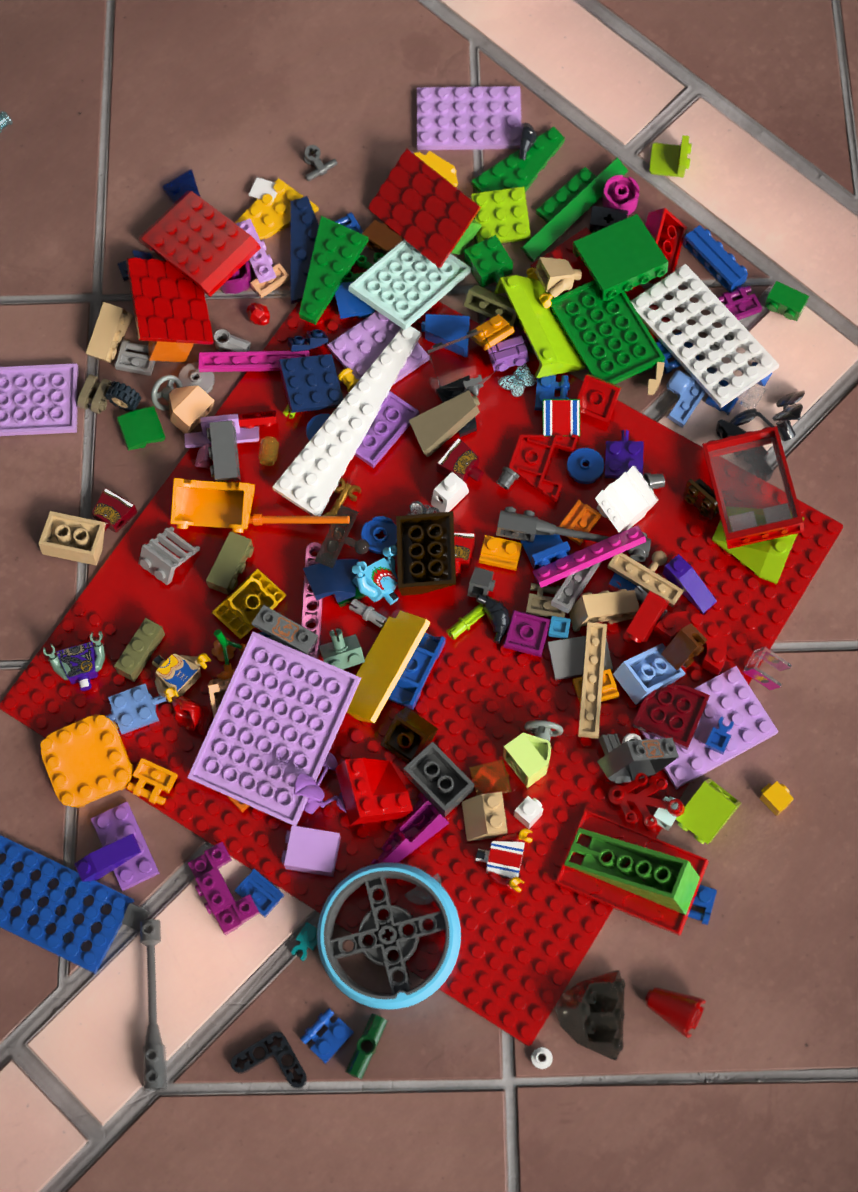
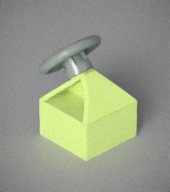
(531, 754)

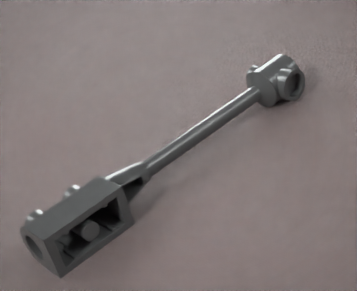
(526, 526)
(153, 1051)

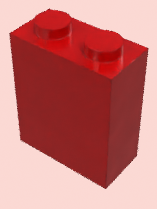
(647, 617)

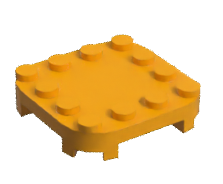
(86, 761)

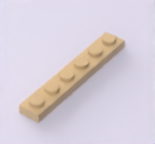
(592, 680)

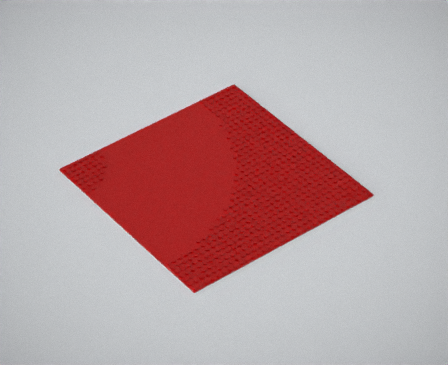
(479, 695)

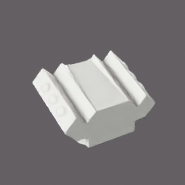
(626, 500)

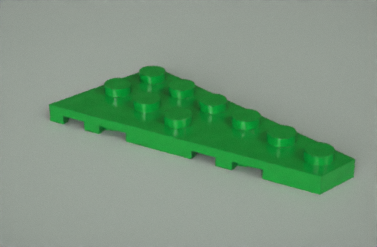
(520, 173)
(331, 261)

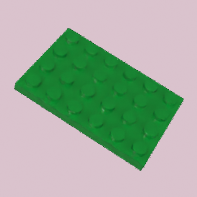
(606, 333)

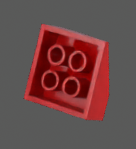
(372, 791)

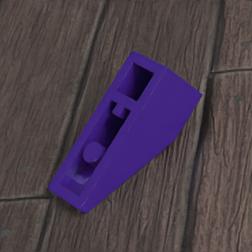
(685, 577)
(107, 858)

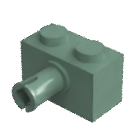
(342, 651)

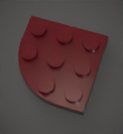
(672, 713)

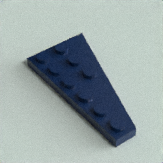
(303, 238)

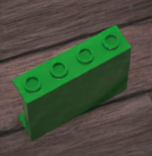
(621, 256)

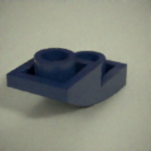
(313, 339)

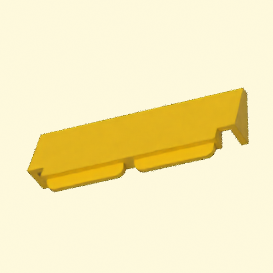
(386, 664)

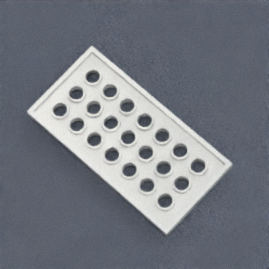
(718, 313)

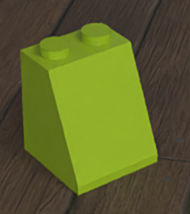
(708, 811)

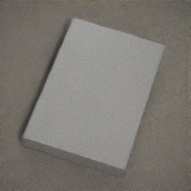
(568, 657)

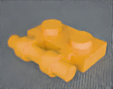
(155, 776)

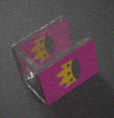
(760, 676)

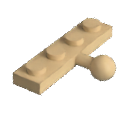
(646, 577)

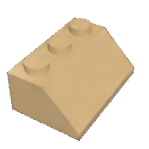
(72, 538)

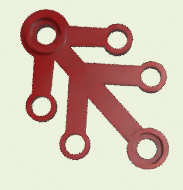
(643, 799)

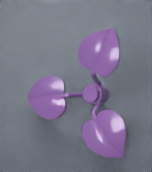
(307, 787)

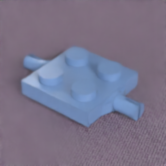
(134, 708)

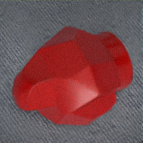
(258, 314)

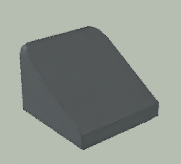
(134, 915)

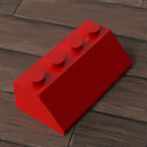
(668, 235)

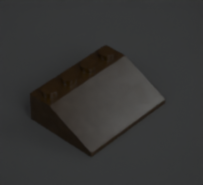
(425, 552)

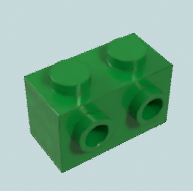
(786, 301)

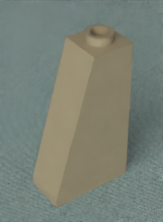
(444, 421)

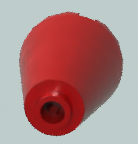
(676, 1009)

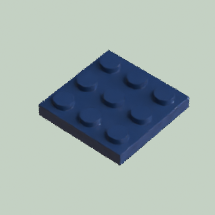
(310, 383)

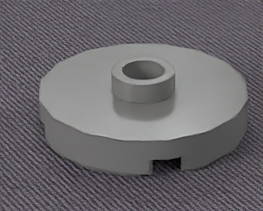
(190, 371)

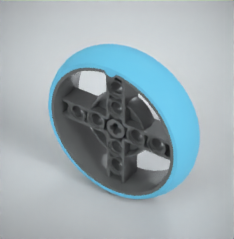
(333, 949)

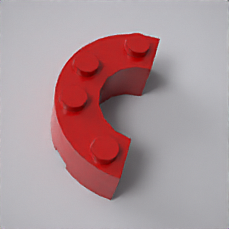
(714, 648)

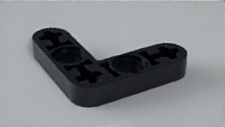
(278, 1053)

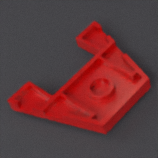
(533, 457)

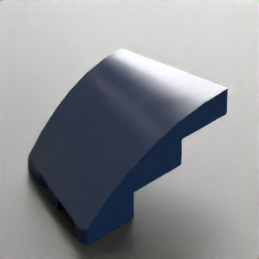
(336, 581)

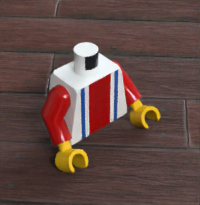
(505, 859)

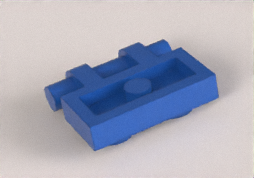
(546, 389)
(331, 1040)

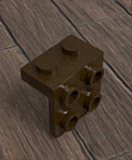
(701, 497)

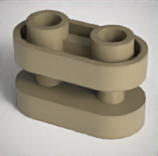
(86, 395)

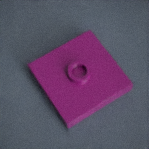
(527, 633)

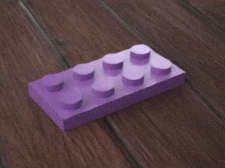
(386, 429)
(116, 825)

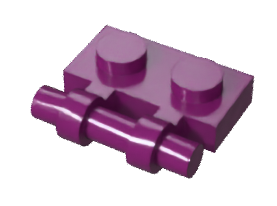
(742, 307)

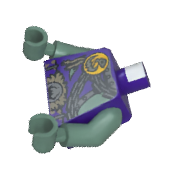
(79, 662)

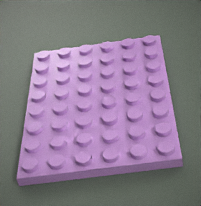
(273, 727)

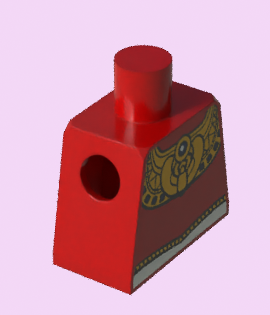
(463, 550)

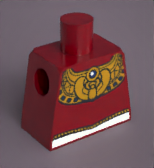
(461, 461)
(113, 510)

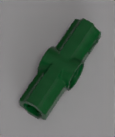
(360, 1058)

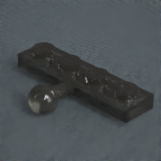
(337, 537)

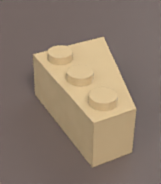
(108, 332)
(604, 607)

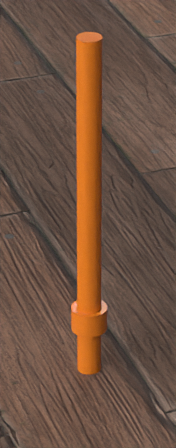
(259, 519)

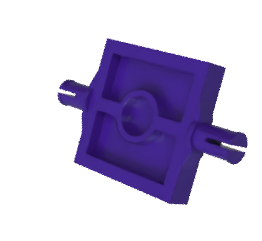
(622, 456)

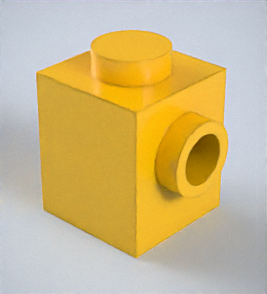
(776, 797)

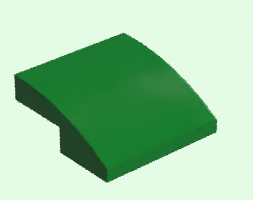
(140, 428)

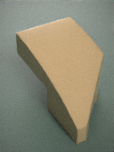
(653, 384)

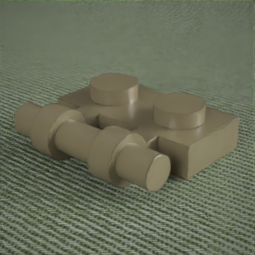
(541, 605)

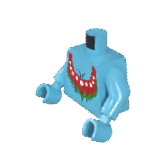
(379, 578)

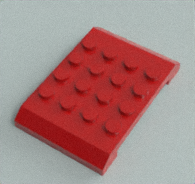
(200, 242)

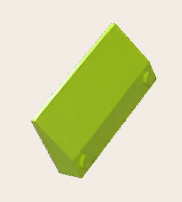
(541, 326)

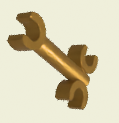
(344, 491)

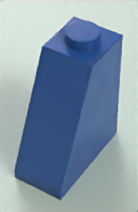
(447, 329)

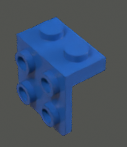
(545, 550)

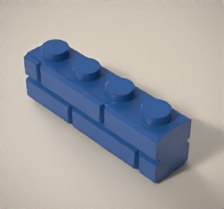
(715, 258)

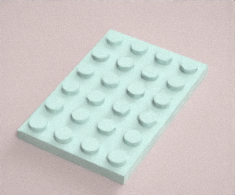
(407, 283)

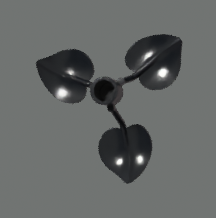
(789, 413)

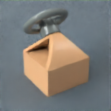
(185, 403)

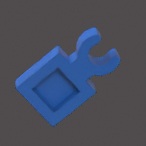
(719, 738)

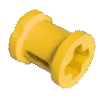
(348, 378)

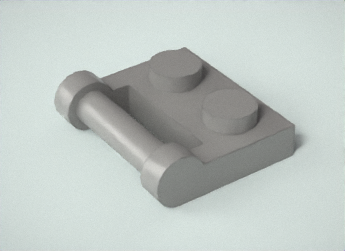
(134, 362)

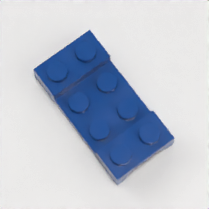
(417, 671)

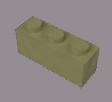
(490, 304)
(230, 563)
(139, 650)

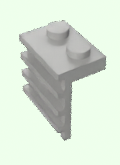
(160, 560)

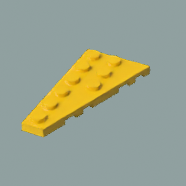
(273, 216)

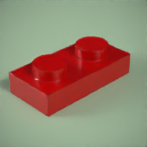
(265, 418)

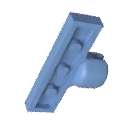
(688, 394)

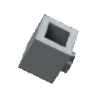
(481, 583)

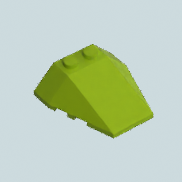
(763, 558)

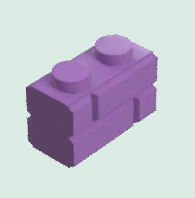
(509, 354)

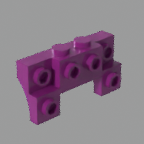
(211, 884)

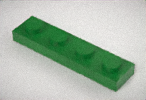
(565, 194)

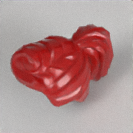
(192, 714)

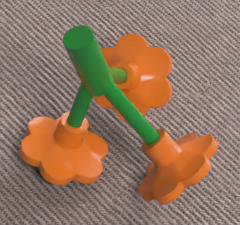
(224, 651)

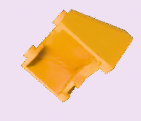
(211, 504)

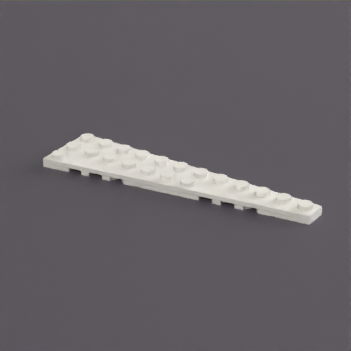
(324, 459)

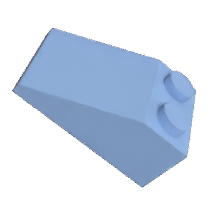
(646, 673)

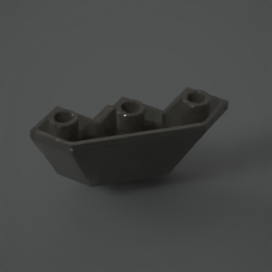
(595, 1013)

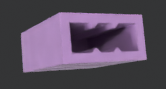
(311, 851)

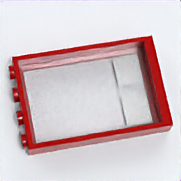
(753, 487)

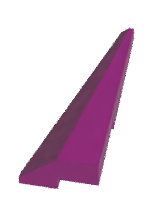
(412, 832)

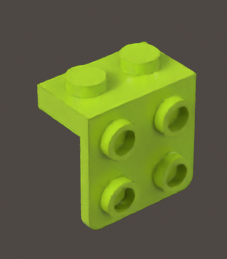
(670, 159)

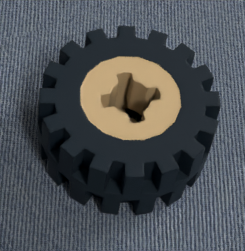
(123, 396)

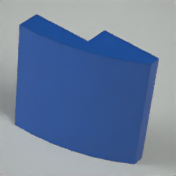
(350, 305)

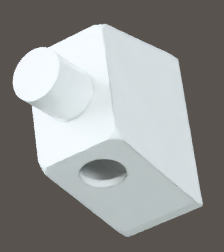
(451, 491)

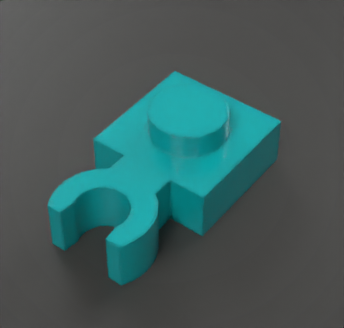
(307, 939)

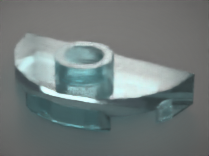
(419, 896)

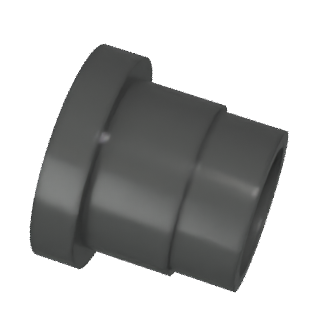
(507, 477)
(654, 480)

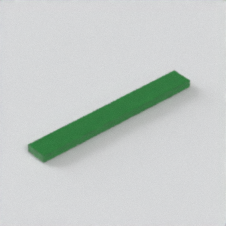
(572, 211)

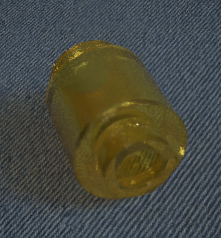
(268, 451)

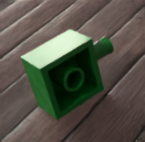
(488, 261)

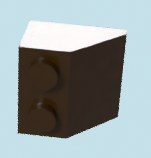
(408, 735)

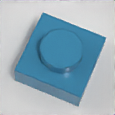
(559, 627)

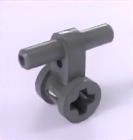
(320, 169)

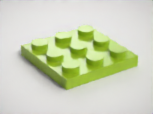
(503, 215)

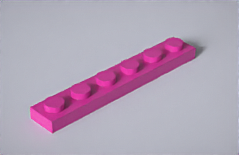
(245, 360)
(589, 556)

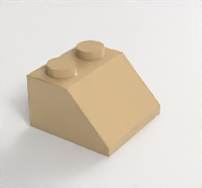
(484, 817)

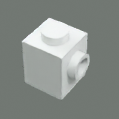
(528, 811)

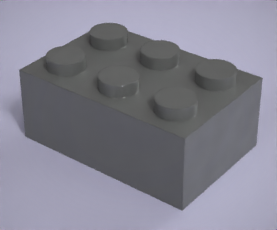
(223, 451)
(438, 779)

